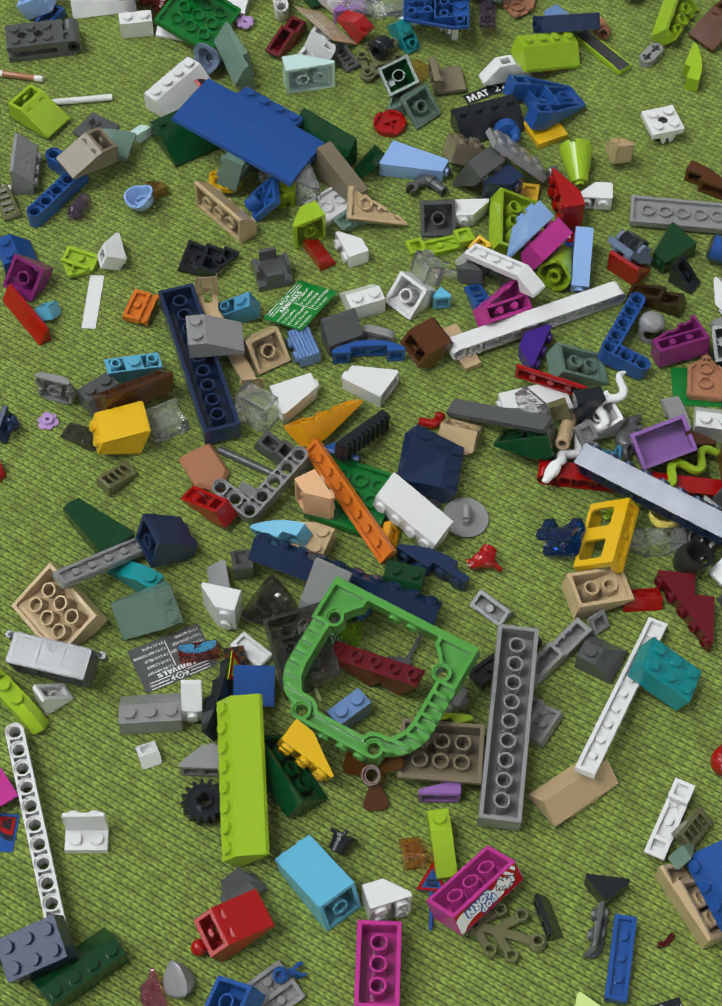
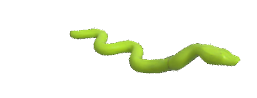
(680, 463)

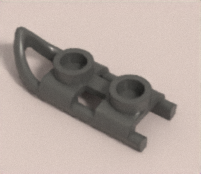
(600, 917)

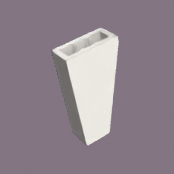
(507, 398)

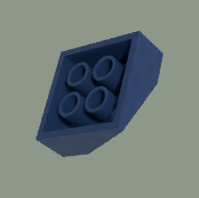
(430, 463)

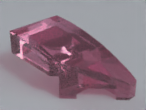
(151, 991)

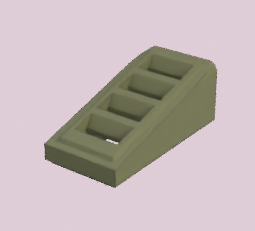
(5, 193)
(110, 489)
(679, 832)

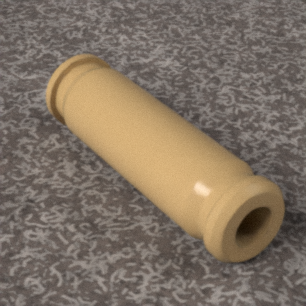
(565, 433)

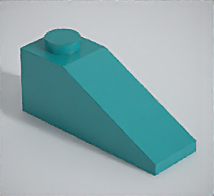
(136, 575)

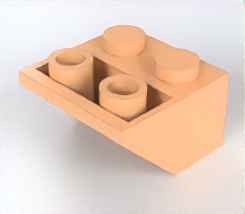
(314, 495)

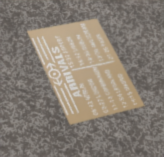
(325, 25)

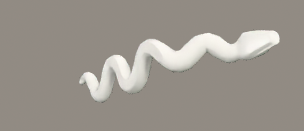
(554, 466)

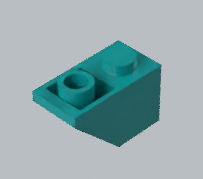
(405, 35)

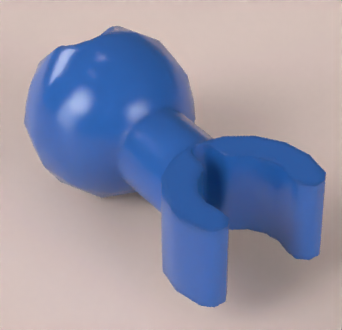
(282, 974)

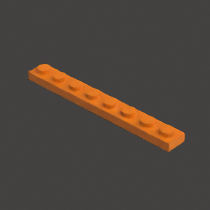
(350, 502)

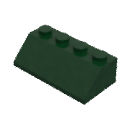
(325, 131)
(289, 783)
(95, 961)

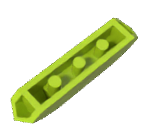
(21, 705)

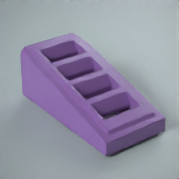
(441, 793)

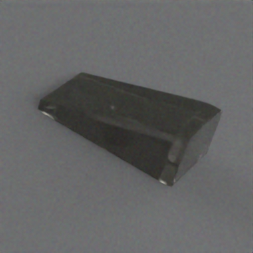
(79, 435)

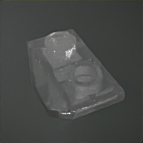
(530, 402)

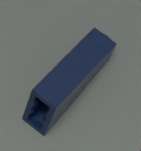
(566, 22)

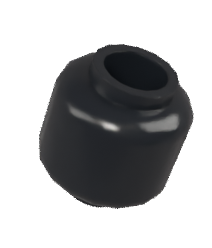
(381, 47)

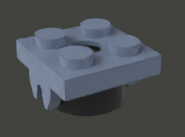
(632, 246)

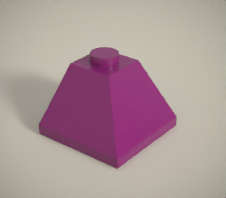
(28, 276)

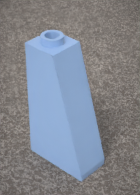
(412, 163)
(581, 259)

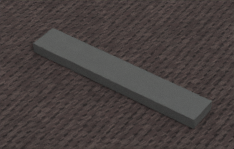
(500, 416)

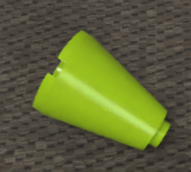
(577, 160)
(557, 269)

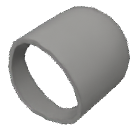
(651, 322)

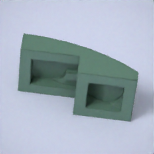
(346, 225)

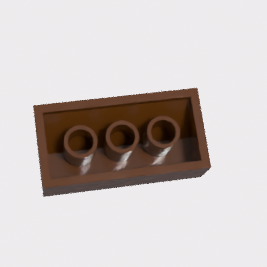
(140, 389)

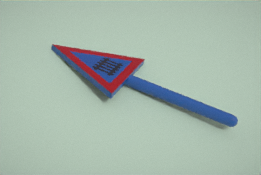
(430, 884)

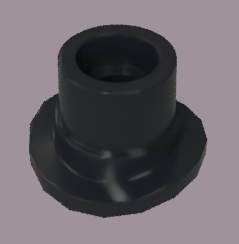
(340, 841)

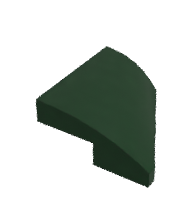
(369, 161)

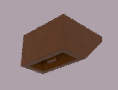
(426, 343)

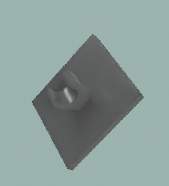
(94, 121)

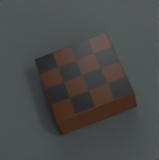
(239, 651)

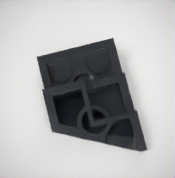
(205, 260)

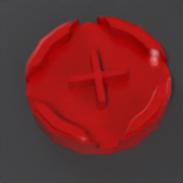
(389, 123)

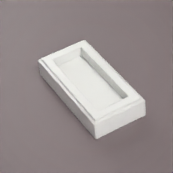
(255, 652)

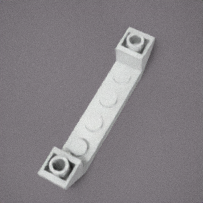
(527, 280)

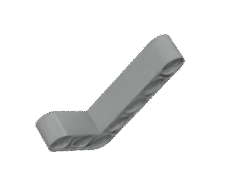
(265, 488)

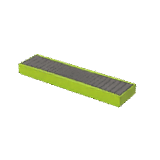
(603, 52)

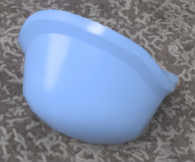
(139, 197)

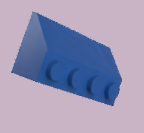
(707, 874)

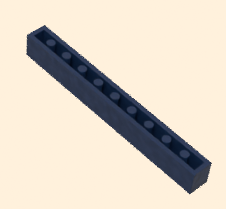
(299, 562)

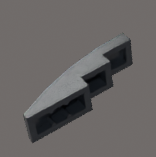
(220, 689)

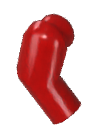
(432, 423)

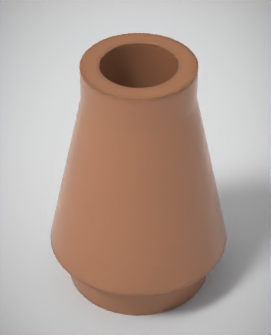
(604, 30)

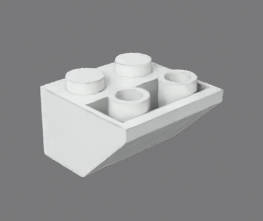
(385, 900)

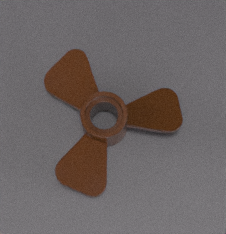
(375, 796)

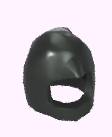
(688, 557)

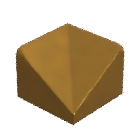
(159, 189)

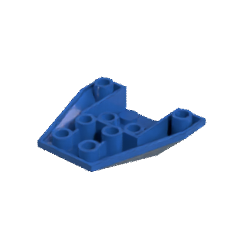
(438, 13)

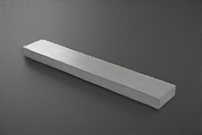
(97, 563)

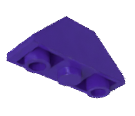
(534, 346)

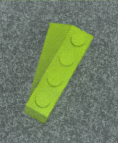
(672, 19)

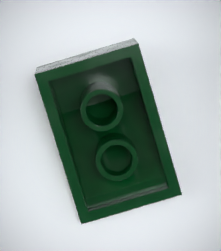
(529, 443)

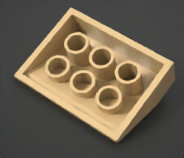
(56, 612)

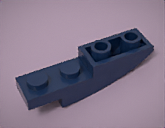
(434, 561)

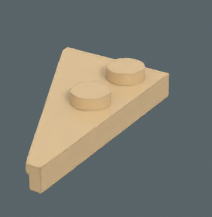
(364, 209)

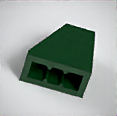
(671, 247)

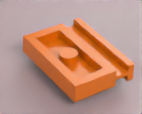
(140, 307)

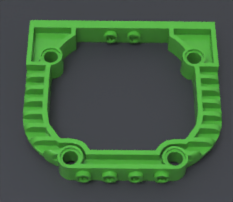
(348, 601)

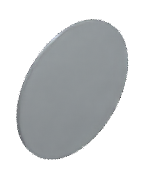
(468, 516)

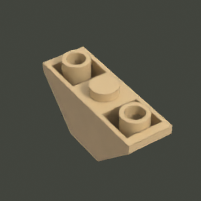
(619, 150)

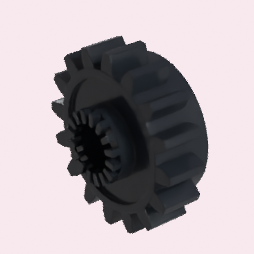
(198, 793)

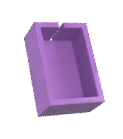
(662, 442)

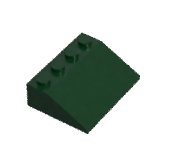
(178, 142)

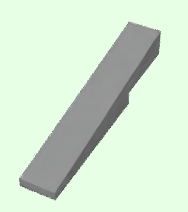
(560, 649)

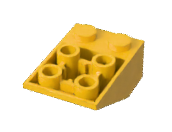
(303, 746)

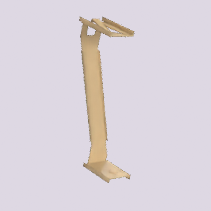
(238, 361)

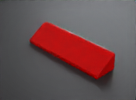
(26, 315)
(547, 380)

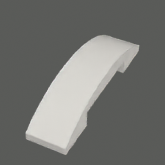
(669, 819)

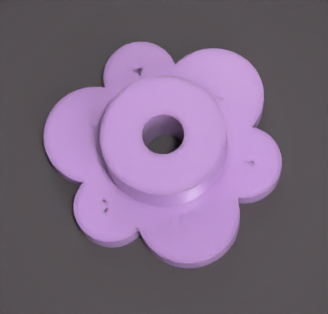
(244, 22)
(48, 421)

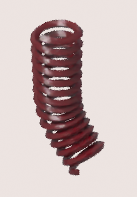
(667, 941)

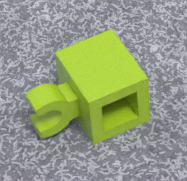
(287, 194)

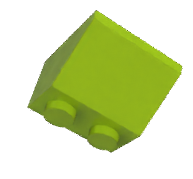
(309, 224)

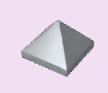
(598, 622)

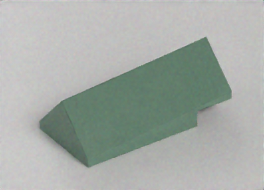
(235, 57)

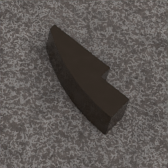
(659, 299)

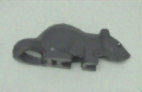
(621, 438)

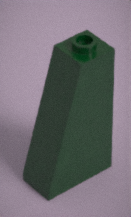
(94, 526)

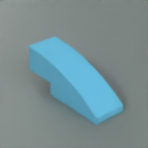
(284, 529)

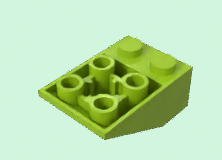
(37, 111)

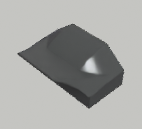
(239, 883)

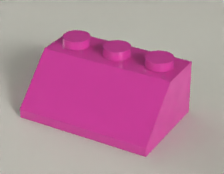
(545, 243)

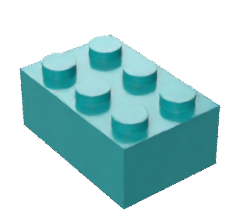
(664, 673)

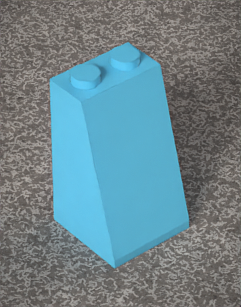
(319, 882)

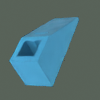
(240, 308)

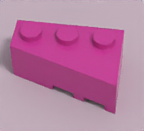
(502, 304)

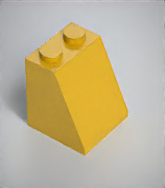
(120, 429)

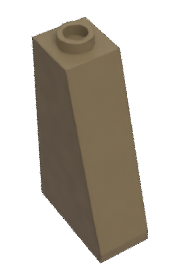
(336, 171)

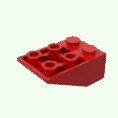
(566, 200)

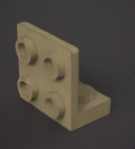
(445, 79)

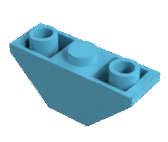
(132, 367)

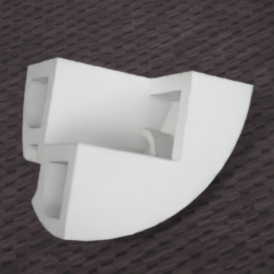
(318, 45)

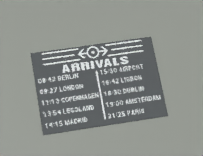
(159, 662)

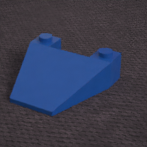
(546, 100)

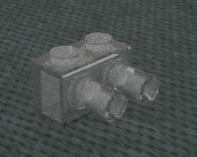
(431, 269)

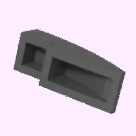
(276, 450)

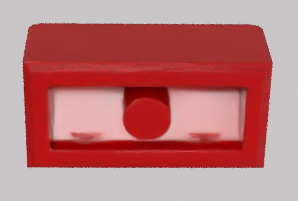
(318, 253)
(644, 600)

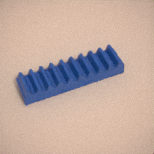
(620, 959)

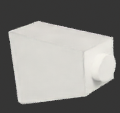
(370, 383)
(295, 395)

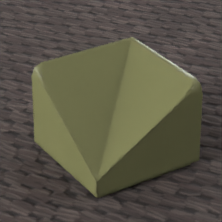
(559, 409)

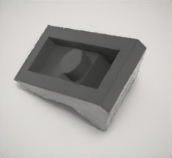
(471, 273)

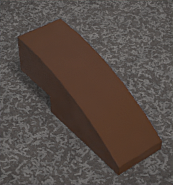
(705, 178)

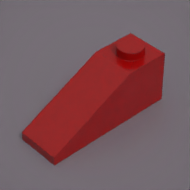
(210, 505)

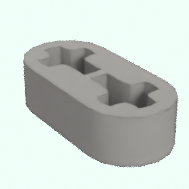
(648, 53)
(373, 332)

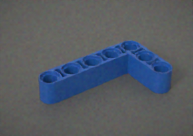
(57, 194)
(614, 353)

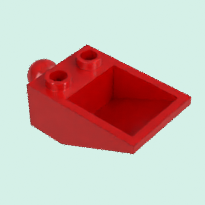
(238, 925)

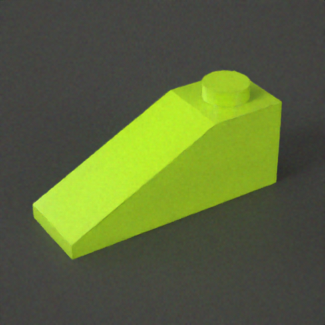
(441, 843)

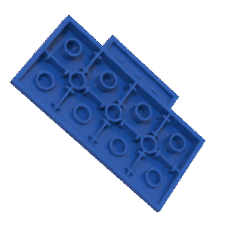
(250, 129)

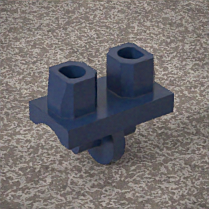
(7, 424)

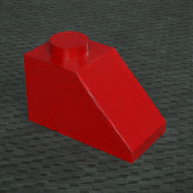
(355, 25)

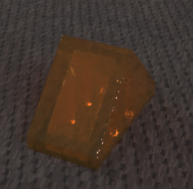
(412, 853)

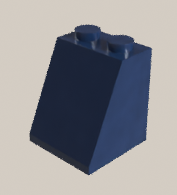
(164, 539)

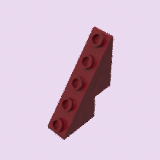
(692, 608)
(375, 669)

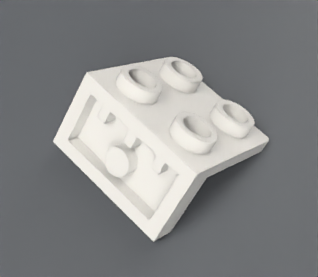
(86, 832)

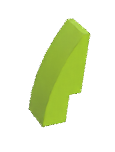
(693, 69)

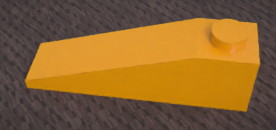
(322, 424)

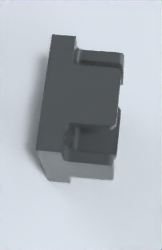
(271, 270)

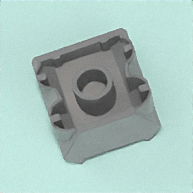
(55, 388)

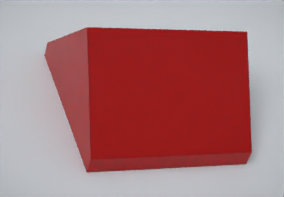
(627, 270)

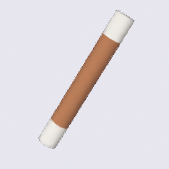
(23, 76)

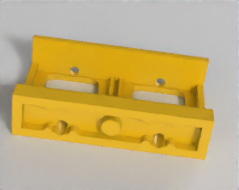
(616, 535)

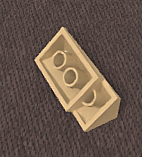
(572, 792)
(689, 904)

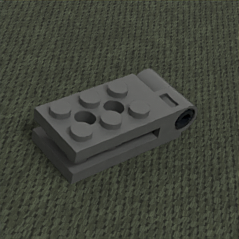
(42, 39)

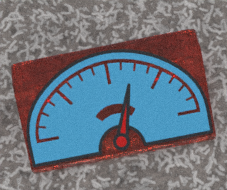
(198, 651)

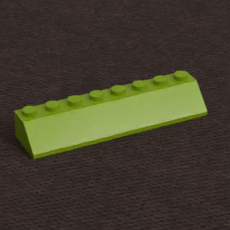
(242, 779)

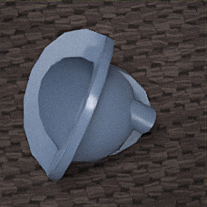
(207, 57)

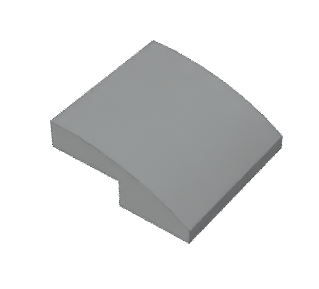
(543, 722)
(276, 994)

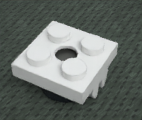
(662, 123)

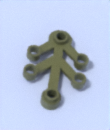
(367, 73)
(501, 933)

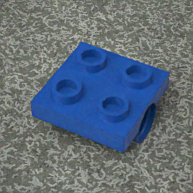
(263, 199)

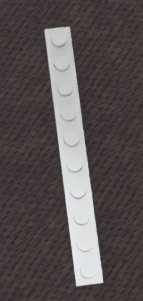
(615, 707)

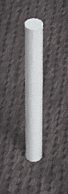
(83, 99)

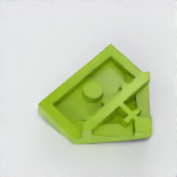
(79, 262)

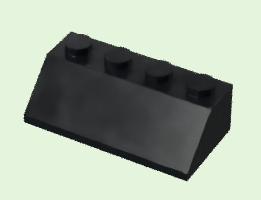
(478, 117)

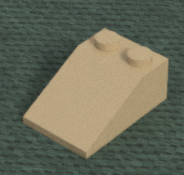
(321, 540)
(595, 590)

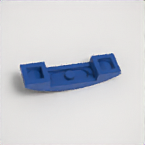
(368, 348)

